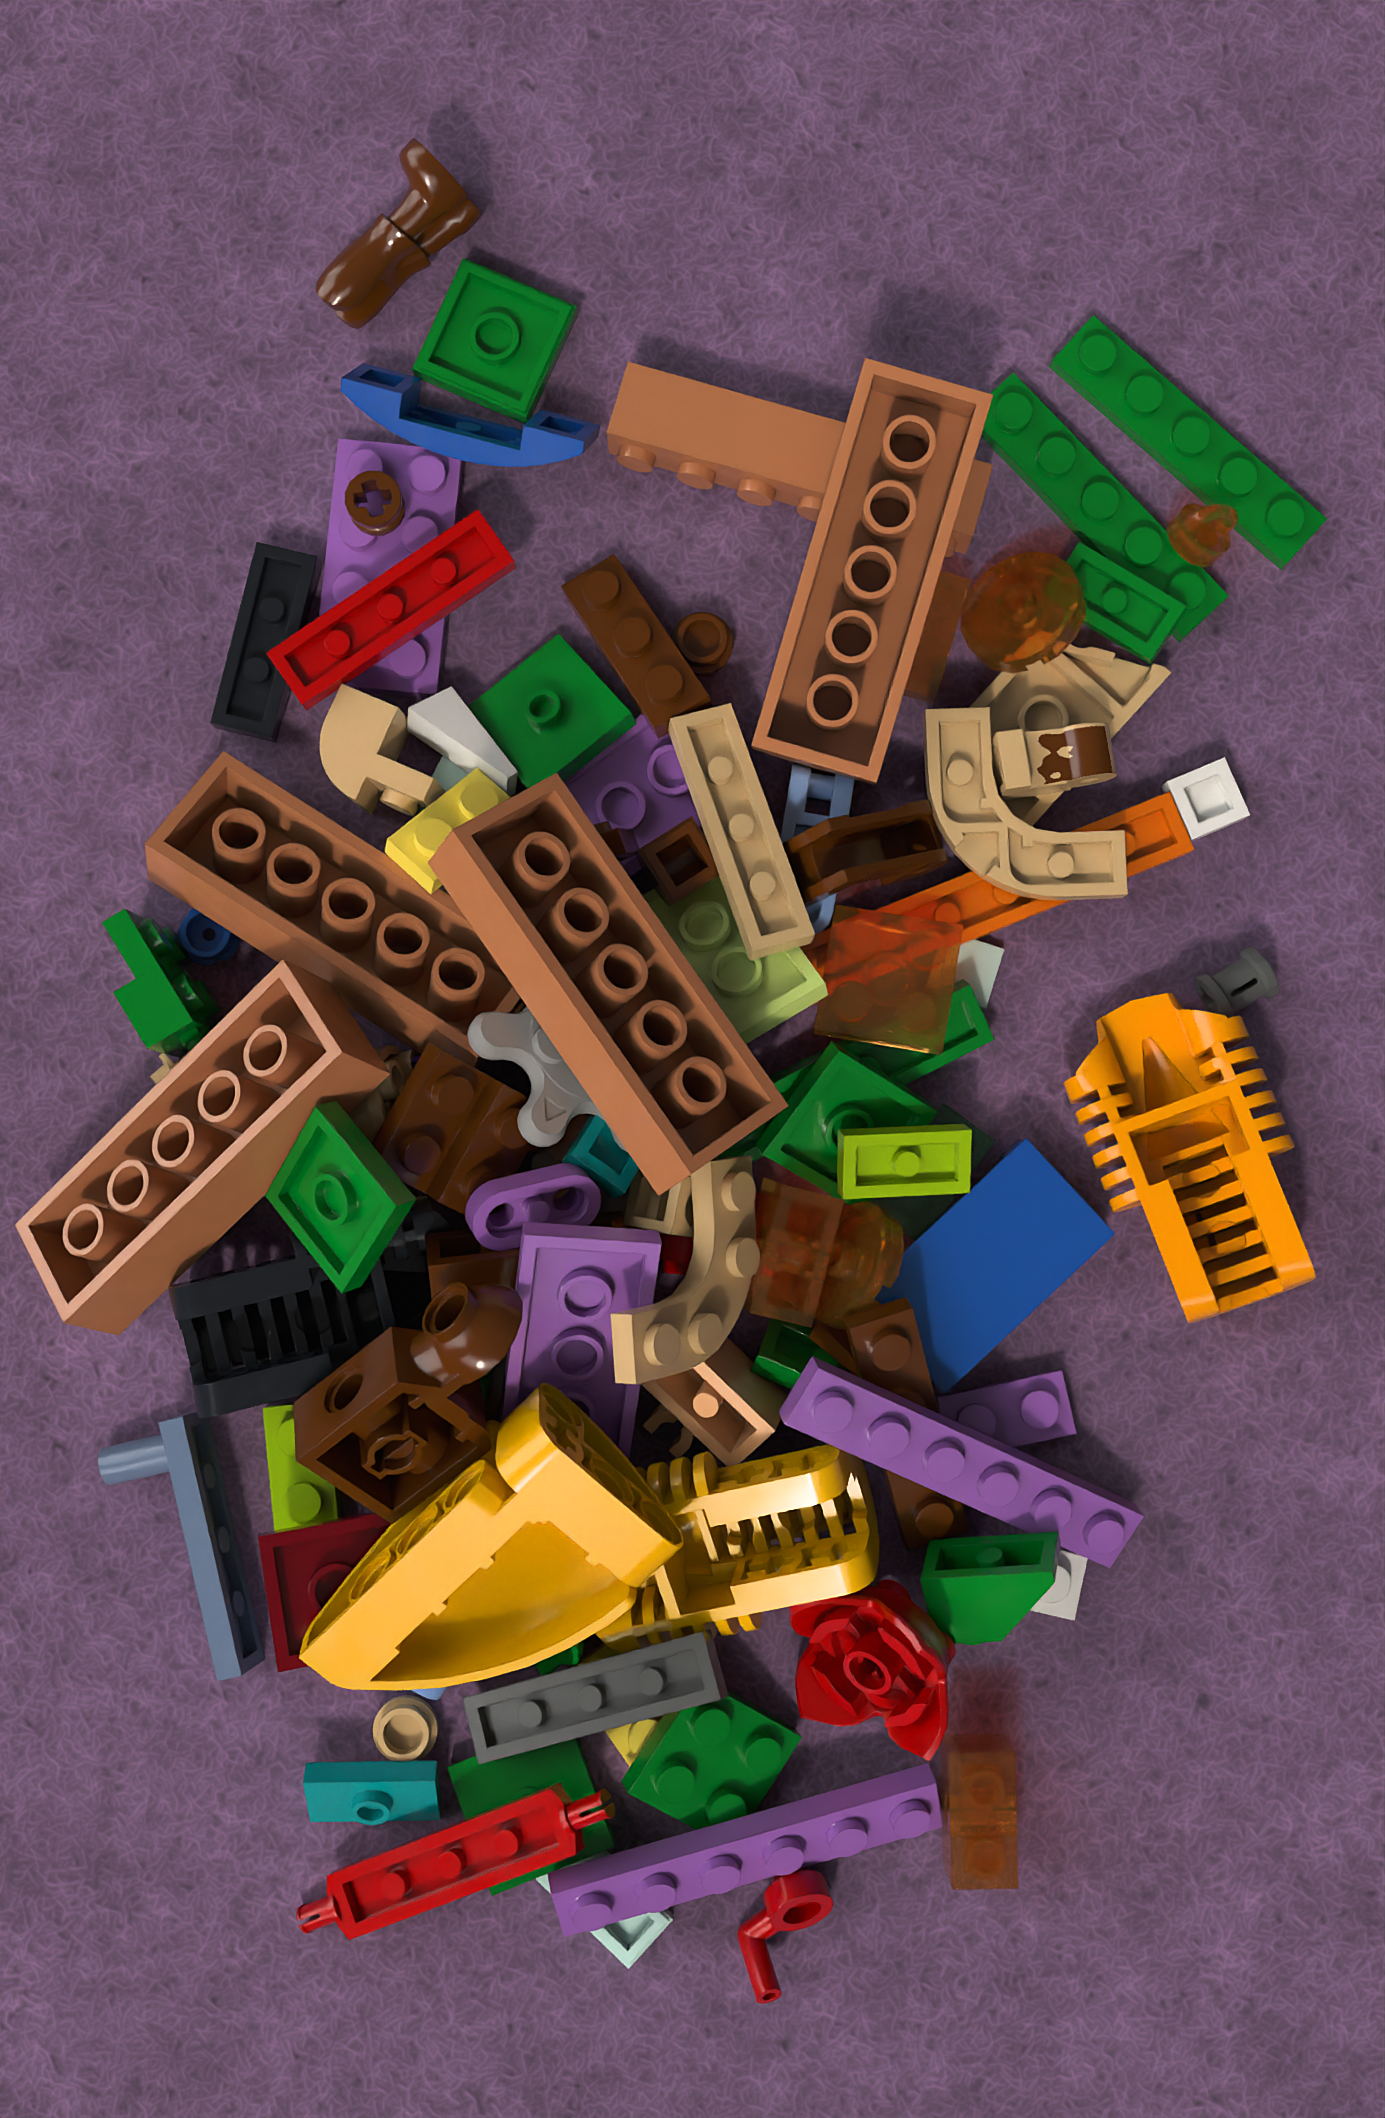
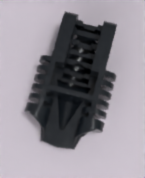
(287, 1326)

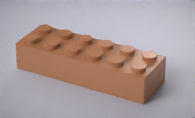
(871, 571)
(328, 906)
(606, 982)
(196, 1150)

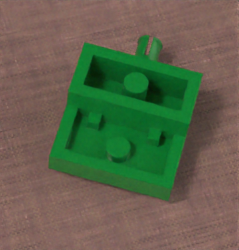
(163, 1000)

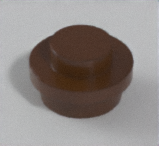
(703, 642)

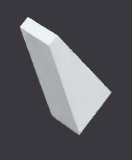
(456, 734)

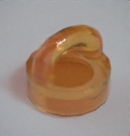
(1202, 532)

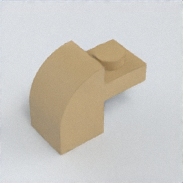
(361, 753)

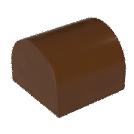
(678, 862)

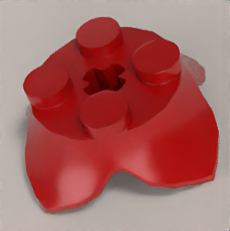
(872, 1659)

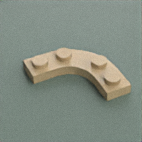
(993, 839)
(708, 1302)

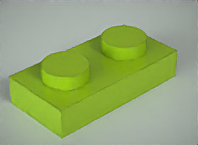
(904, 1161)
(296, 1492)

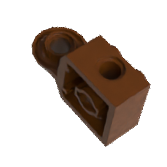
(410, 1402)

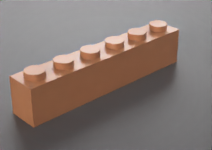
(743, 445)

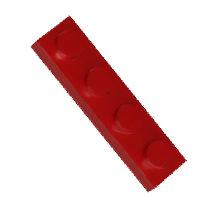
(392, 609)

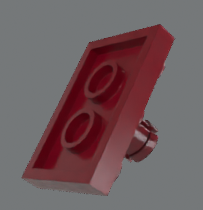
(305, 1570)

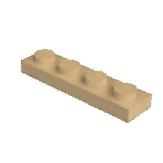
(740, 831)

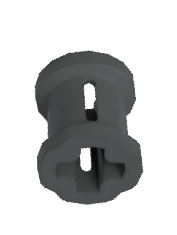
(1237, 984)

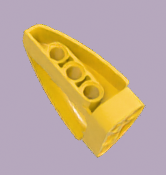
(499, 1561)

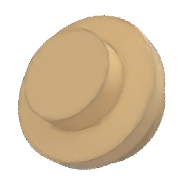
(405, 1729)

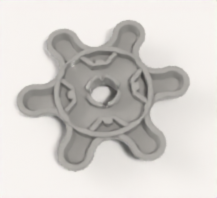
(554, 1088)

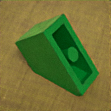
(987, 1583)

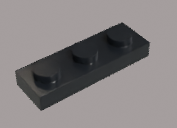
(271, 610)

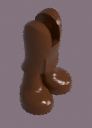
(398, 244)

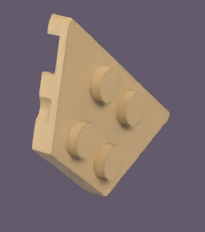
(1067, 691)

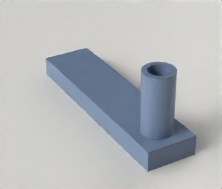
(191, 1457)

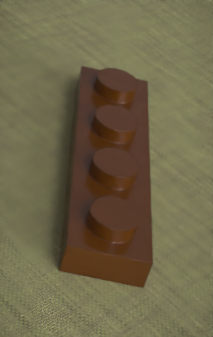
(892, 1357)

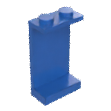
(994, 1260)

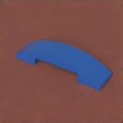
(394, 403)

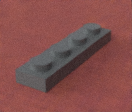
(595, 1696)

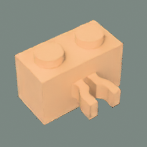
(719, 1405)

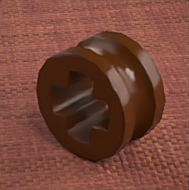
(356, 494)

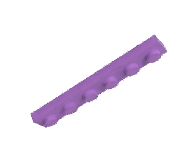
(958, 1461)
(745, 1850)

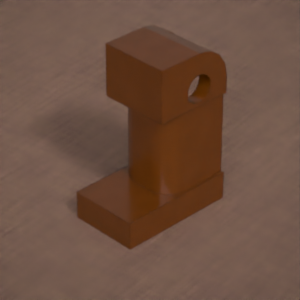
(865, 848)

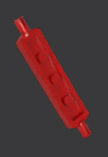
(455, 1861)

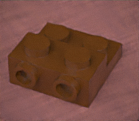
(453, 1130)

